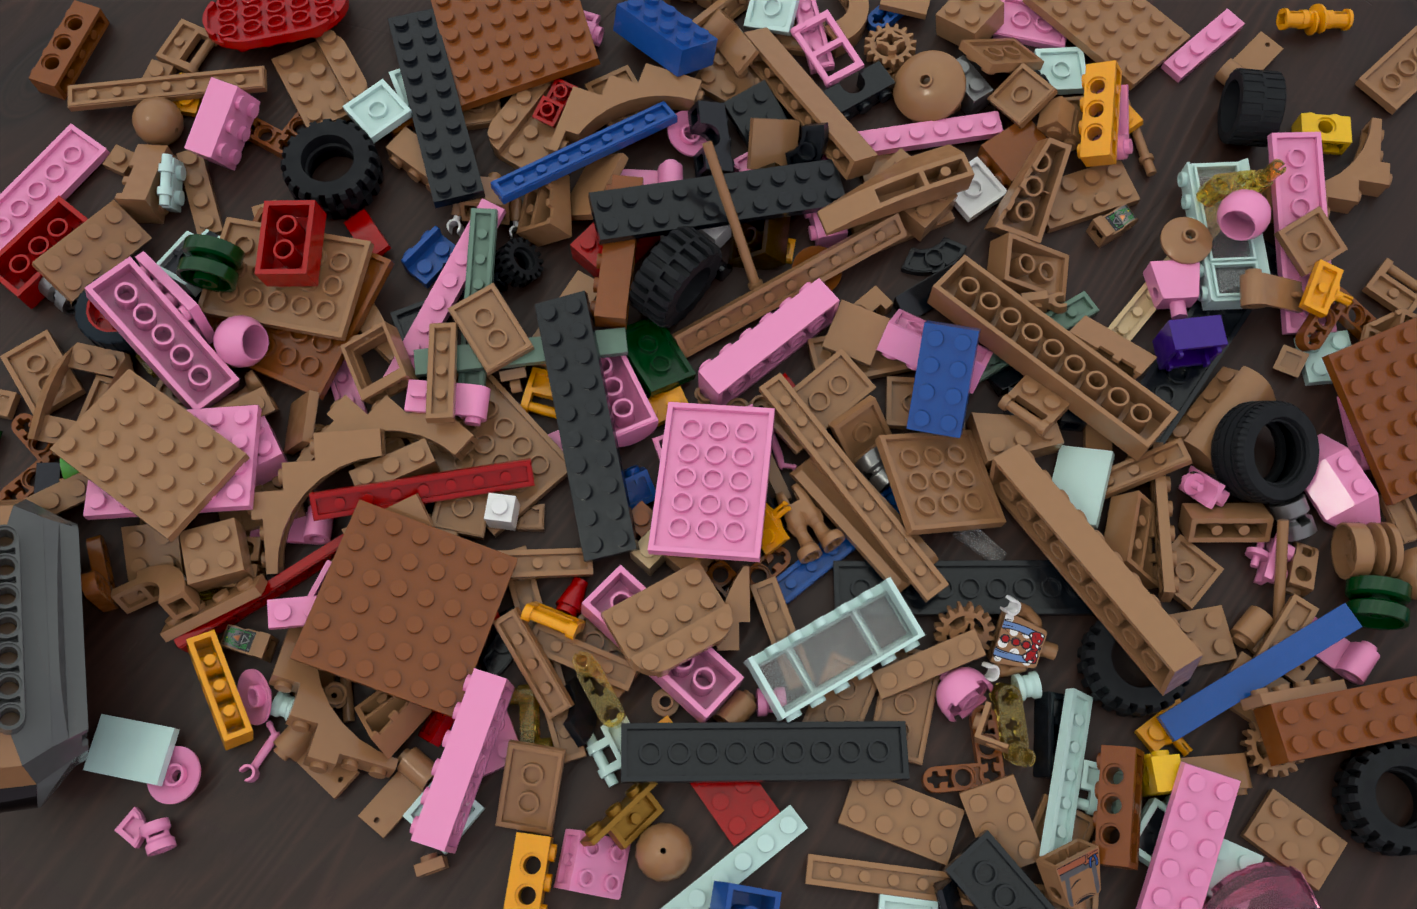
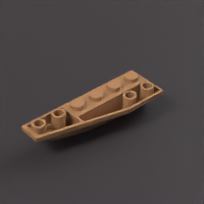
(899, 188)

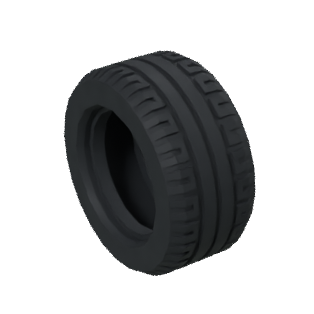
(1294, 457)

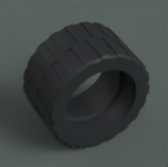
(1251, 107)

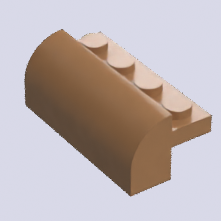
(1221, 395)

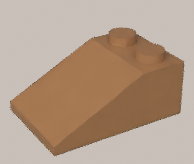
(1027, 265)

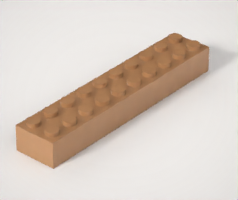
(1053, 357)
(1094, 570)

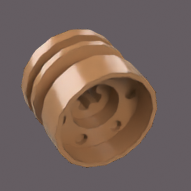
(1367, 549)

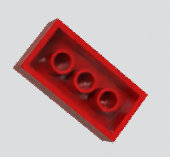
(30, 243)

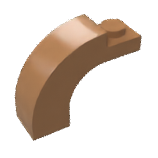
(851, 24)
(161, 584)

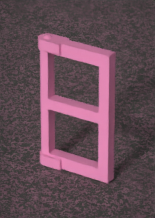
(833, 79)

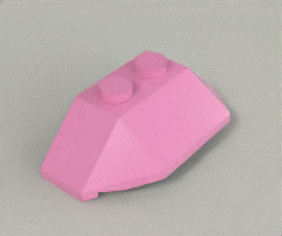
(1341, 487)

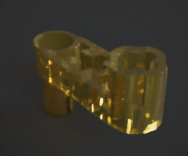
(1225, 183)
(608, 700)
(1012, 708)
(529, 716)

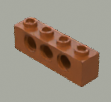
(69, 49)
(1125, 852)

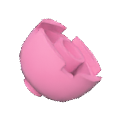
(961, 692)

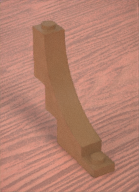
(590, 111)

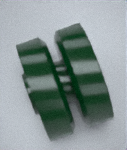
(210, 263)
(1379, 601)

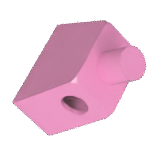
(1173, 286)

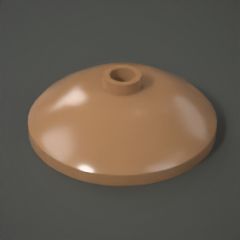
(930, 100)

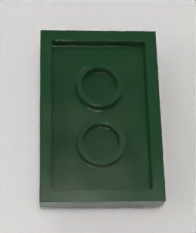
(656, 357)

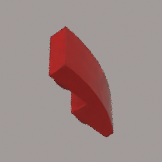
(552, 106)
(363, 227)

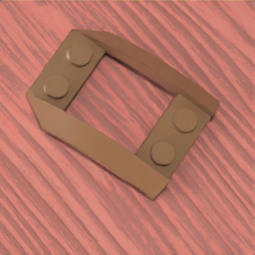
(81, 358)

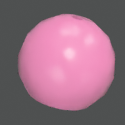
(1244, 215)
(240, 341)

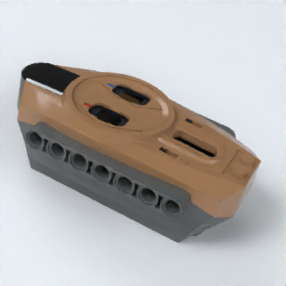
(39, 655)

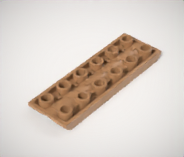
(838, 511)

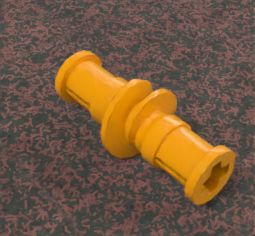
(1315, 19)

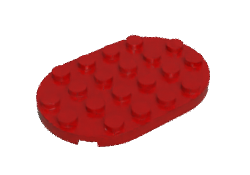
(269, 22)

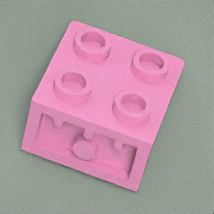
(591, 869)

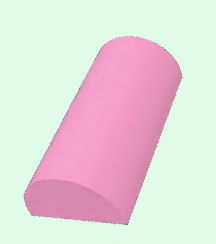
(629, 405)

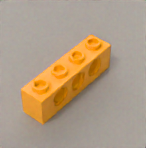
(1103, 150)
(220, 690)
(526, 847)

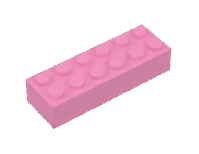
(161, 336)
(768, 343)
(699, 683)
(463, 761)

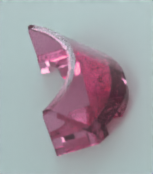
(1263, 887)

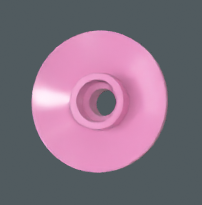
(677, 136)
(255, 696)
(174, 790)

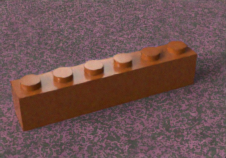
(616, 272)

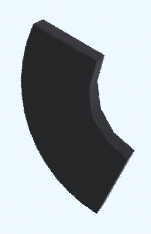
(812, 144)
(931, 260)
(496, 656)
(581, 716)

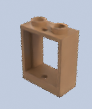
(389, 384)

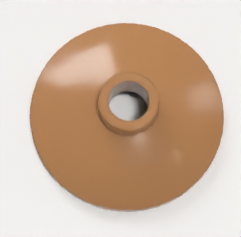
(1179, 246)

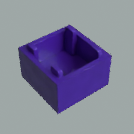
(1189, 342)

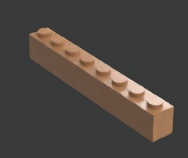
(810, 104)

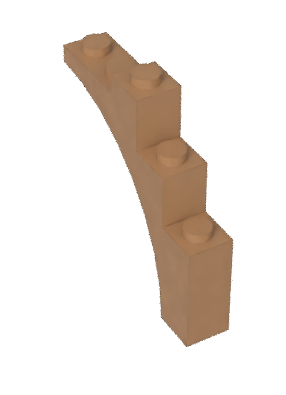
(1362, 177)
(397, 424)
(279, 508)
(312, 712)

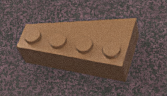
(1032, 193)

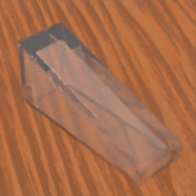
(980, 543)

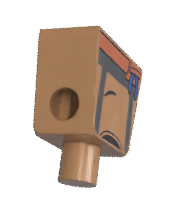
(1071, 873)

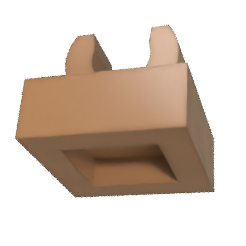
(514, 376)

